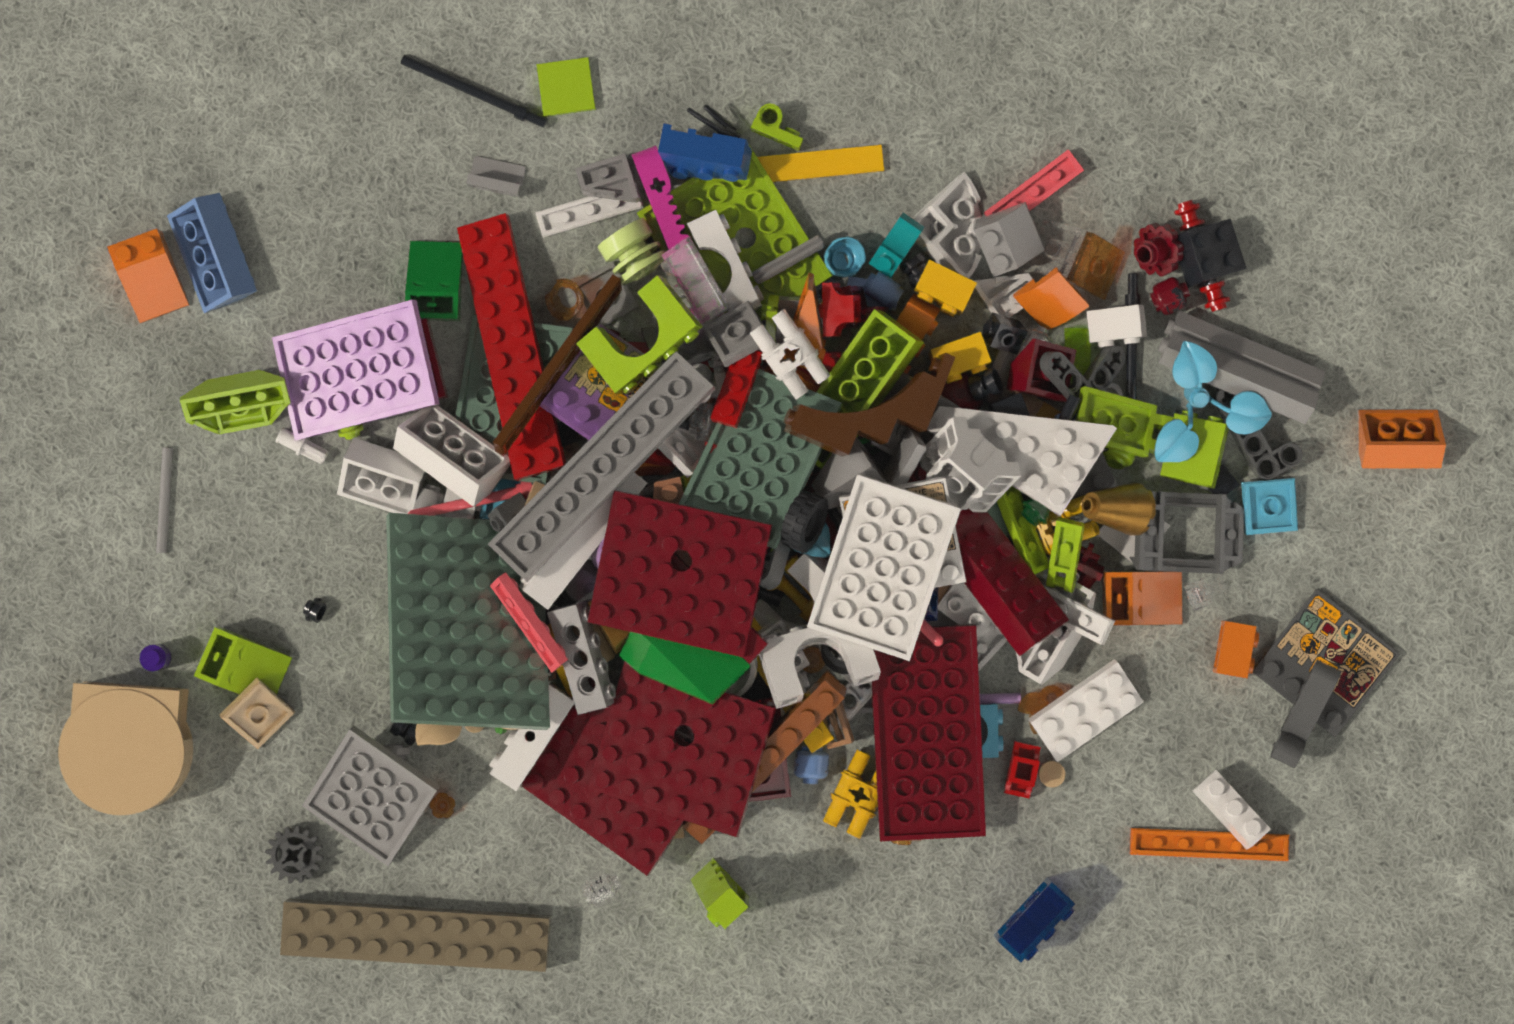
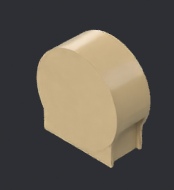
(125, 746)

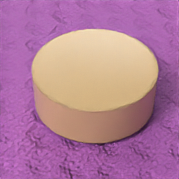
(1051, 774)

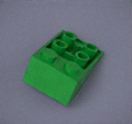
(435, 279)

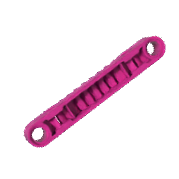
(652, 169)

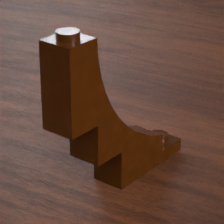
(909, 407)

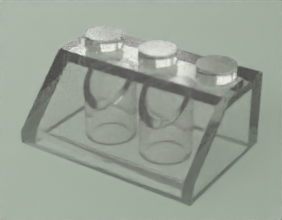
(694, 281)

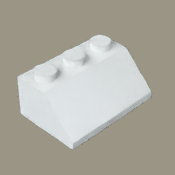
(380, 477)

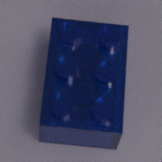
(1035, 920)

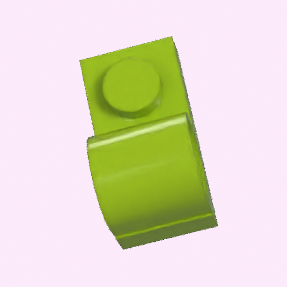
(787, 137)

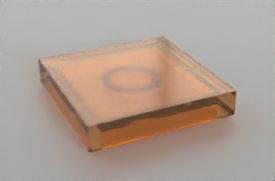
(1095, 265)

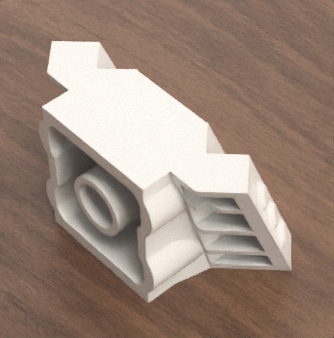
(972, 466)

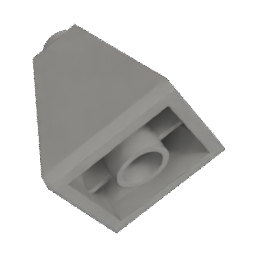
(840, 473)

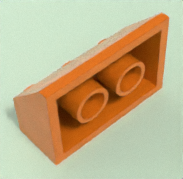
(1401, 439)

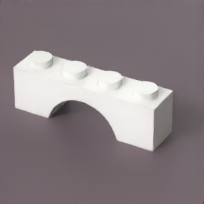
(711, 234)

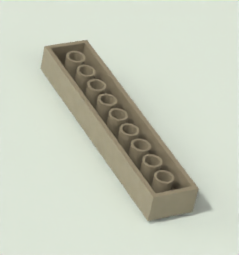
(415, 935)

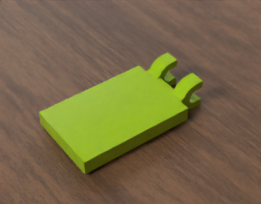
(1131, 417)

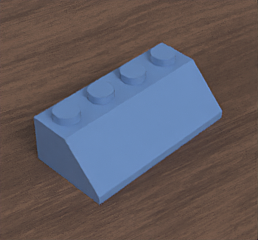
(211, 252)

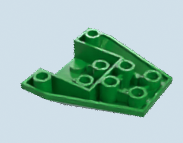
(684, 667)

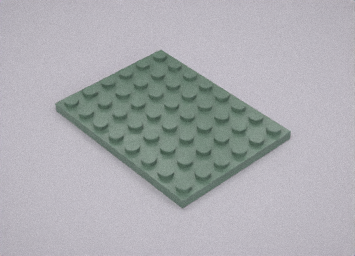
(450, 636)

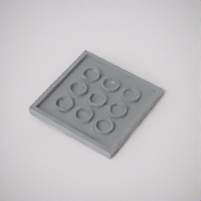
(371, 795)

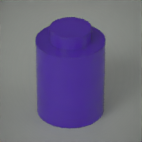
(155, 657)

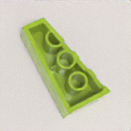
(720, 894)

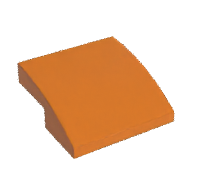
(1051, 299)

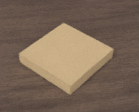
(257, 713)

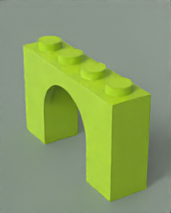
(675, 327)

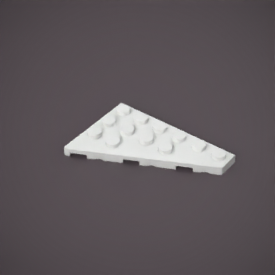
(1050, 452)

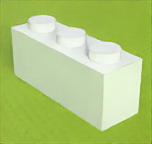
(1231, 810)

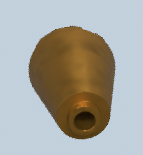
(1121, 508)

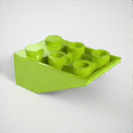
(237, 661)

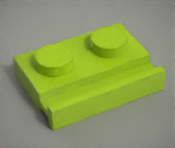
(768, 312)

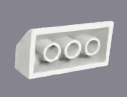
(451, 453)

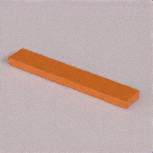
(1206, 845)

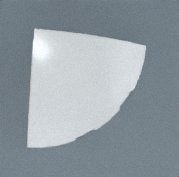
(950, 227)

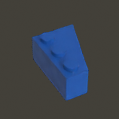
(704, 156)

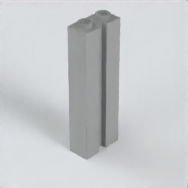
(1244, 365)

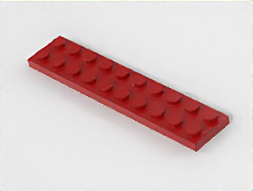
(509, 340)

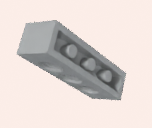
(577, 671)

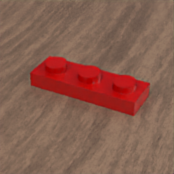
(736, 390)

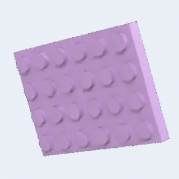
(356, 370)

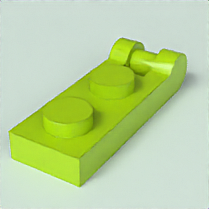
(1065, 554)

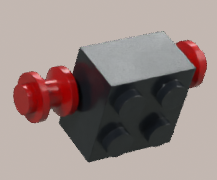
(1208, 254)

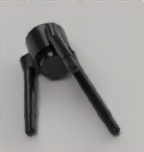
(726, 128)

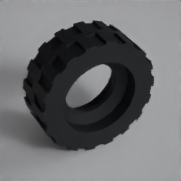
(804, 521)

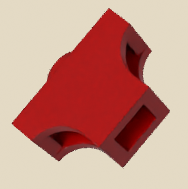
(838, 309)
(1022, 770)

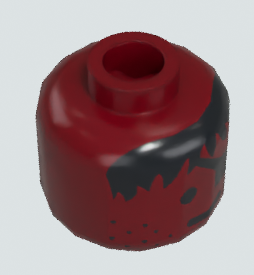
(1169, 296)

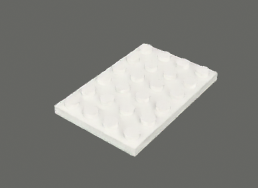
(883, 567)

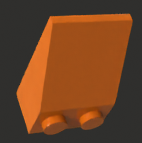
(148, 275)
(808, 318)

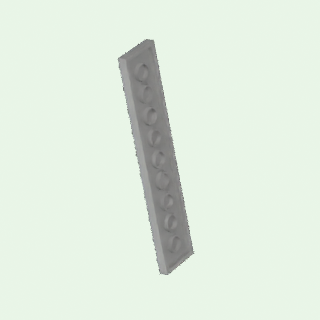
(601, 466)

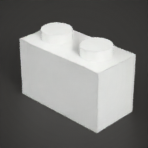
(1115, 324)

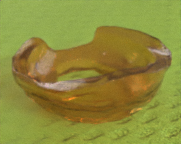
(554, 303)

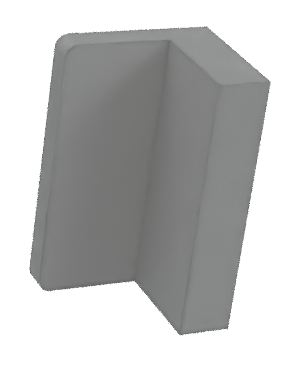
(496, 176)

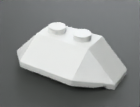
(1053, 652)

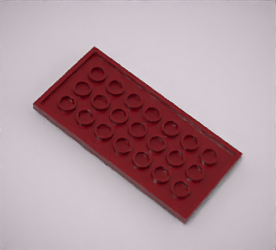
(930, 740)

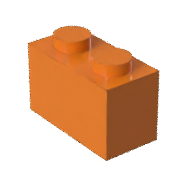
(1235, 649)

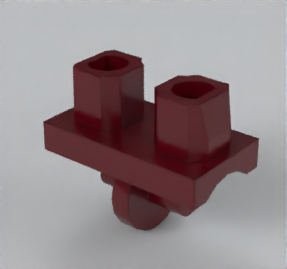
(1089, 567)

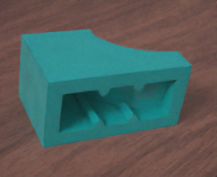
(896, 245)

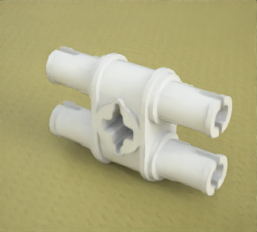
(786, 368)

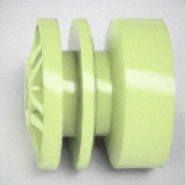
(632, 251)

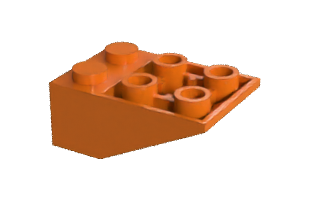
(1143, 597)

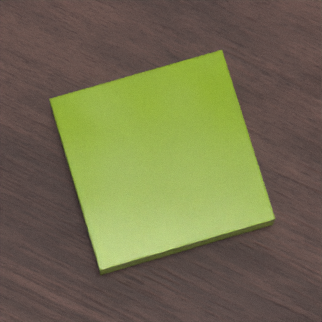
(565, 87)

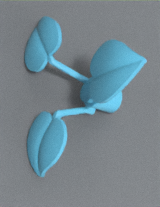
(1191, 369)

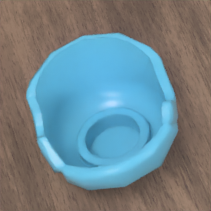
(836, 261)

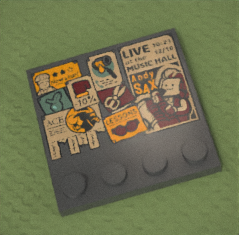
(1336, 638)

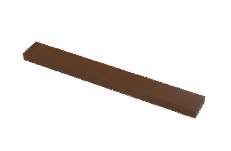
(557, 366)

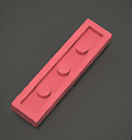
(1041, 184)
(525, 617)

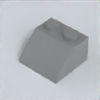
(1008, 238)

